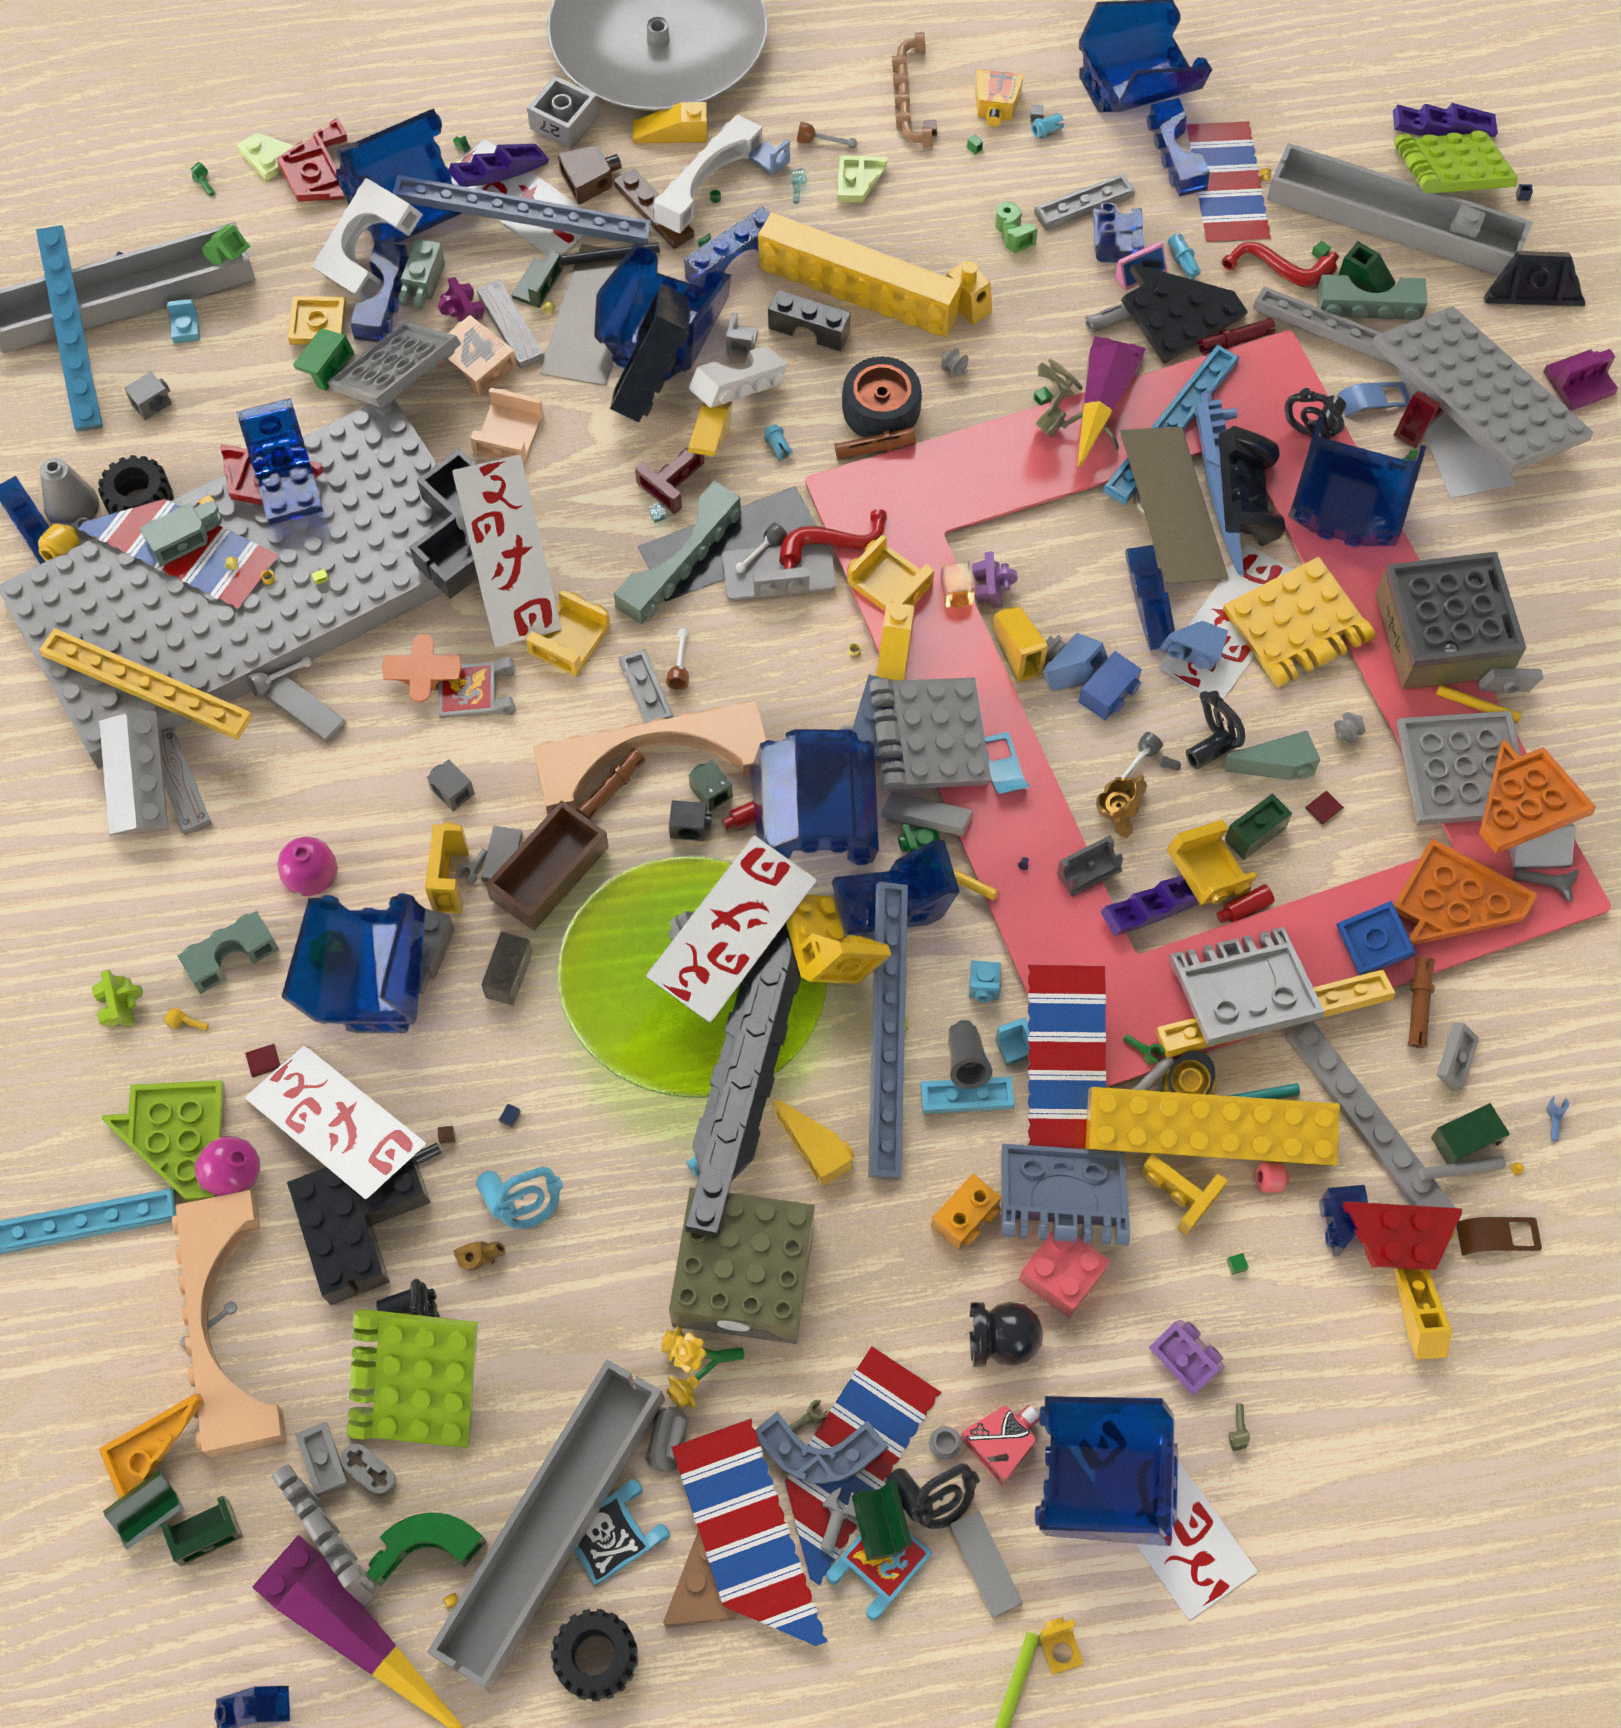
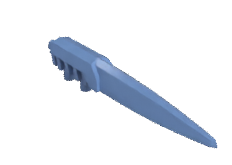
(1210, 423)

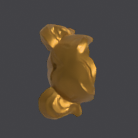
(1127, 795)

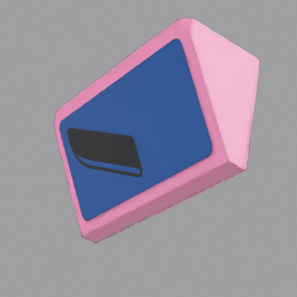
(1150, 257)

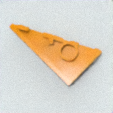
(140, 1451)

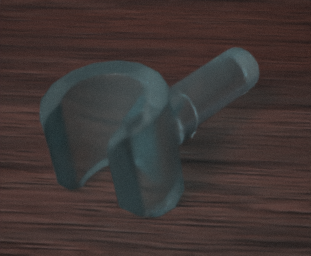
(798, 177)

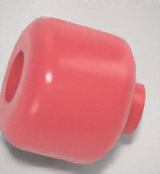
(1271, 1177)

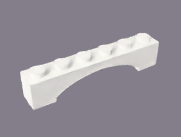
(735, 141)

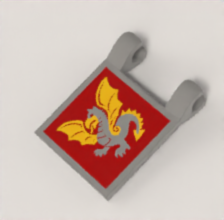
(475, 690)

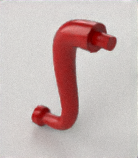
(1286, 269)
(792, 545)

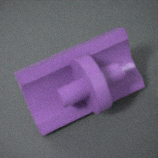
(995, 578)

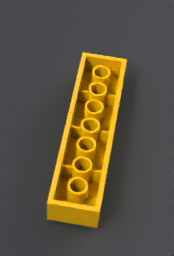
(859, 275)
(1212, 1126)

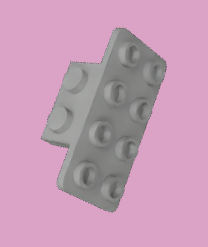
(768, 577)

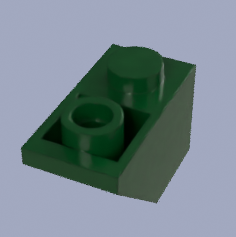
(1367, 269)

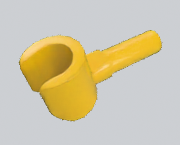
(176, 1017)

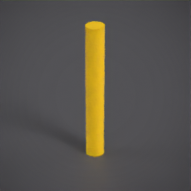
(1474, 702)
(975, 885)

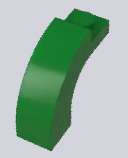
(425, 1531)

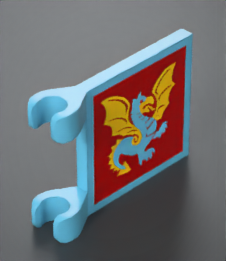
(884, 1575)

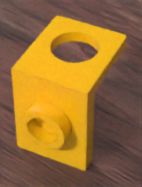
(1057, 1632)

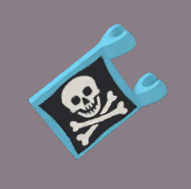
(615, 1537)

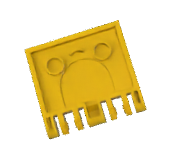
(1298, 620)

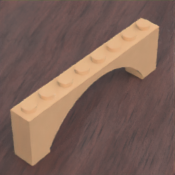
(573, 763)
(207, 1236)

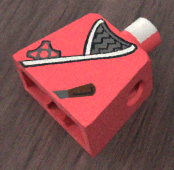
(1002, 1440)

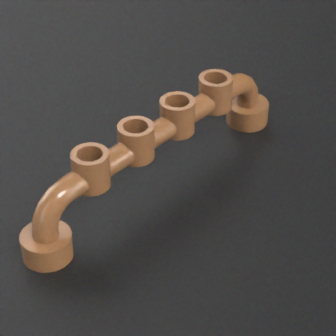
(902, 99)

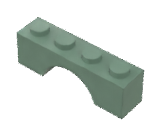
(1344, 299)

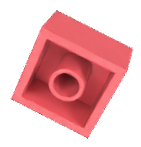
(1064, 1273)

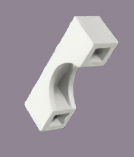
(721, 384)

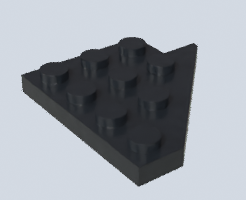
(1179, 310)

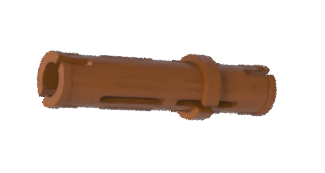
(875, 443)
(618, 775)
(1422, 990)

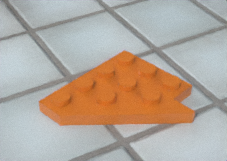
(1529, 799)
(1458, 896)

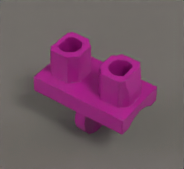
(457, 301)

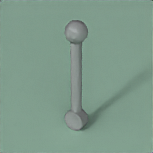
(229, 1308)

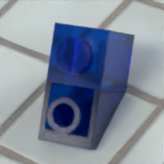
(1339, 1223)
(253, 1708)

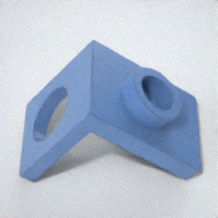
(771, 158)

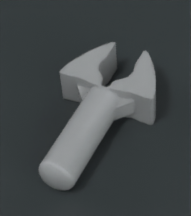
(836, 1519)

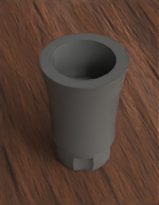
(968, 1059)

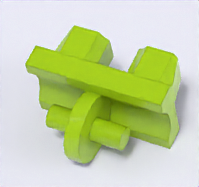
(120, 999)

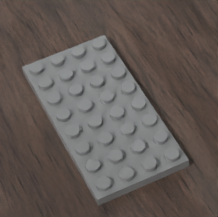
(1482, 389)

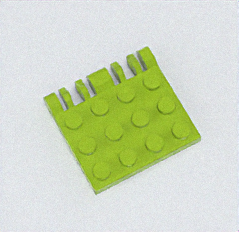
(1455, 162)
(418, 1377)

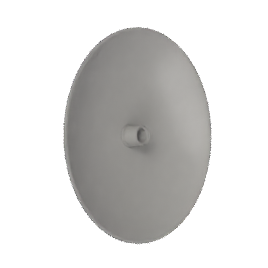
(656, 49)

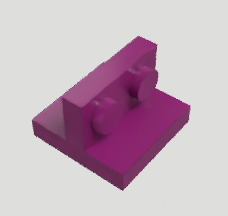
(1582, 378)

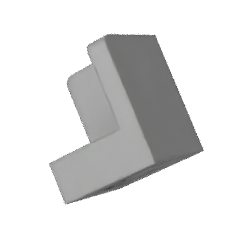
(740, 338)

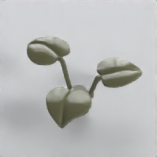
(1054, 416)

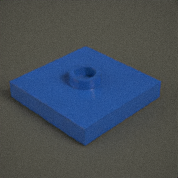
(1376, 939)

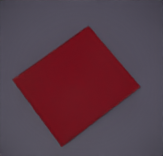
(1324, 807)
(263, 1060)

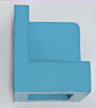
(1013, 1041)

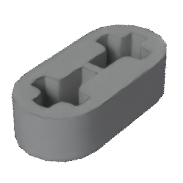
(363, 1476)

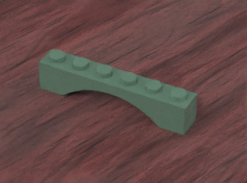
(645, 590)

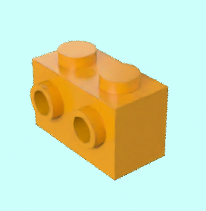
(966, 1212)

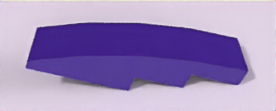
(1441, 121)
(503, 164)
(1150, 906)

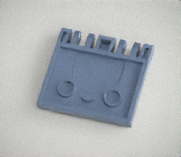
(1064, 1189)

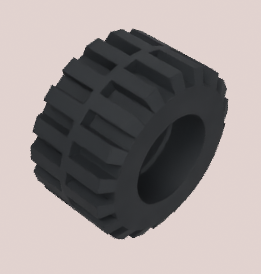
(129, 476)
(573, 1634)

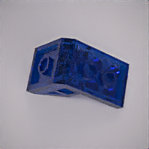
(280, 461)
(929, 882)

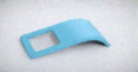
(1006, 773)

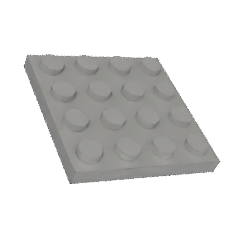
(394, 364)
(1453, 762)

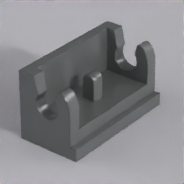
(1090, 866)

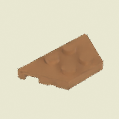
(697, 1593)

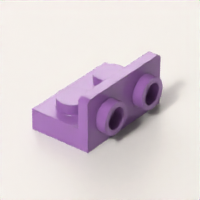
(1188, 1356)

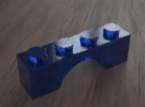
(1186, 169)
(725, 247)
(373, 317)

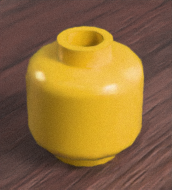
(58, 541)

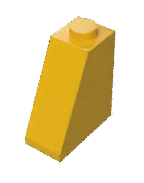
(1020, 643)

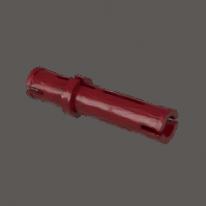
(1227, 339)

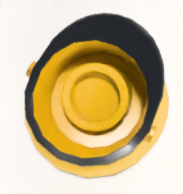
(1192, 1074)

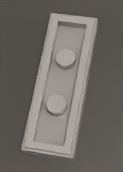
(645, 686)
(304, 708)
(927, 813)
(985, 1564)

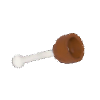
(678, 676)

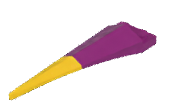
(1109, 373)
(312, 1596)

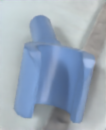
(1556, 1114)

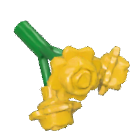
(688, 1355)

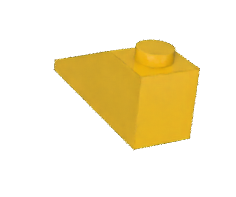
(680, 124)
(710, 429)
(895, 641)
(817, 1145)
(1423, 1314)

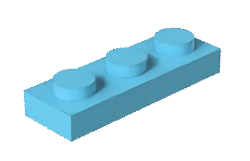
(946, 1097)

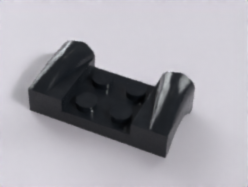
(1245, 502)

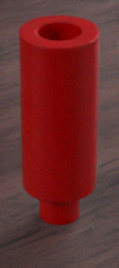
(740, 817)
(1246, 904)

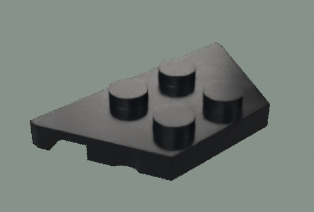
(1537, 280)

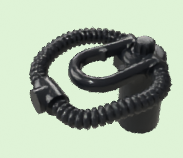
(1331, 412)
(1221, 740)
(411, 1301)
(919, 1504)

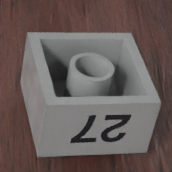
(562, 112)

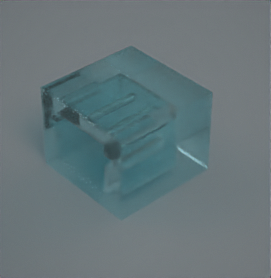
(657, 512)

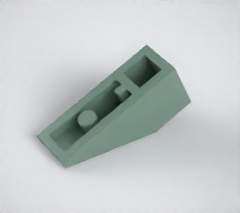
(1280, 758)

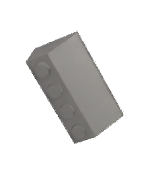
(133, 773)

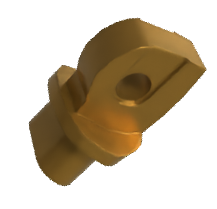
(482, 1252)

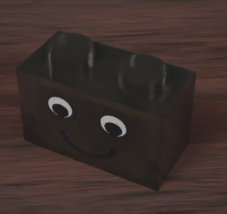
(507, 968)

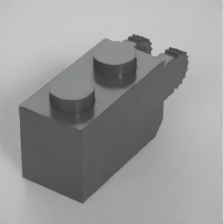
(436, 938)

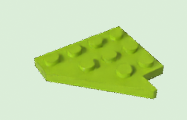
(171, 1127)

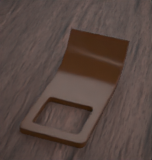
(1493, 1234)

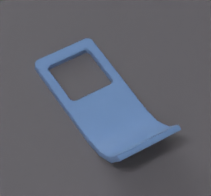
(1371, 395)

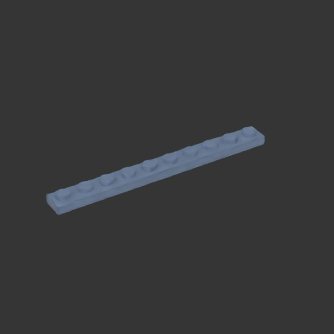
(522, 210)
(888, 1034)

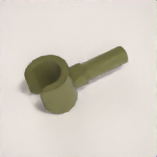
(809, 1417)
(1240, 1438)

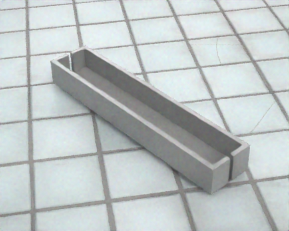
(1393, 209)
(121, 288)
(547, 1526)

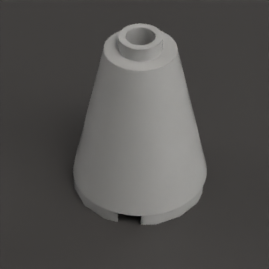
(66, 493)

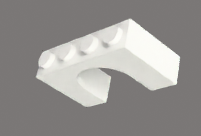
(369, 206)

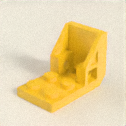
(822, 948)

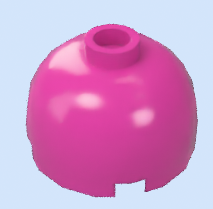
(307, 866)
(227, 1166)

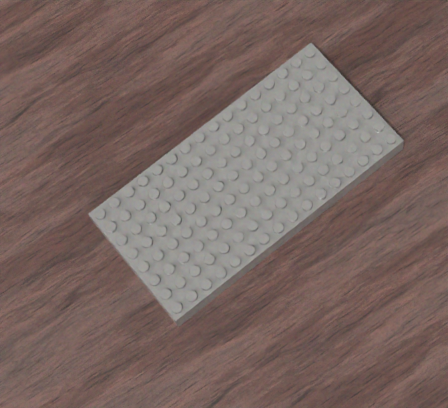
(190, 636)

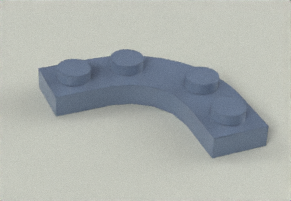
(824, 1464)

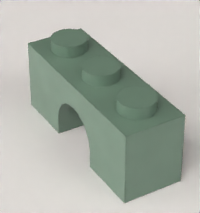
(204, 959)

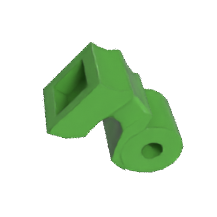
(1009, 223)
(225, 244)

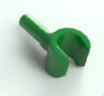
(199, 172)
(1158, 1049)

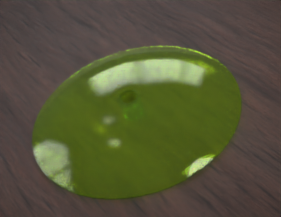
(627, 1017)

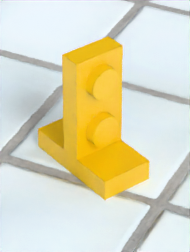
(1183, 1191)

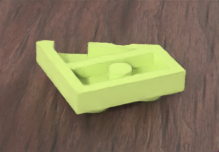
(262, 154)
(858, 176)

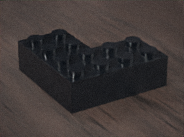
(655, 351)
(445, 550)
(340, 1227)

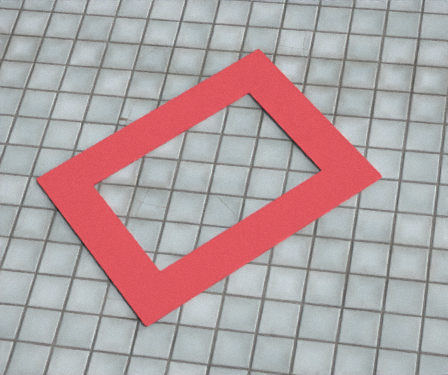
(1017, 466)

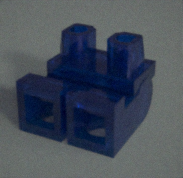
(1117, 233)

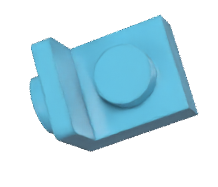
(184, 321)
(984, 980)

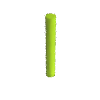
(1017, 1680)

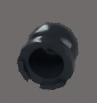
(1005, 1333)

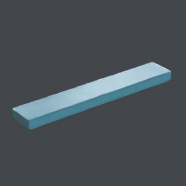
(87, 1220)

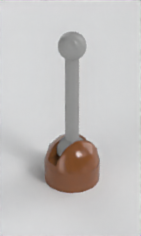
(807, 133)

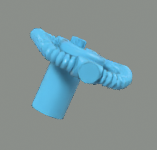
(502, 1203)

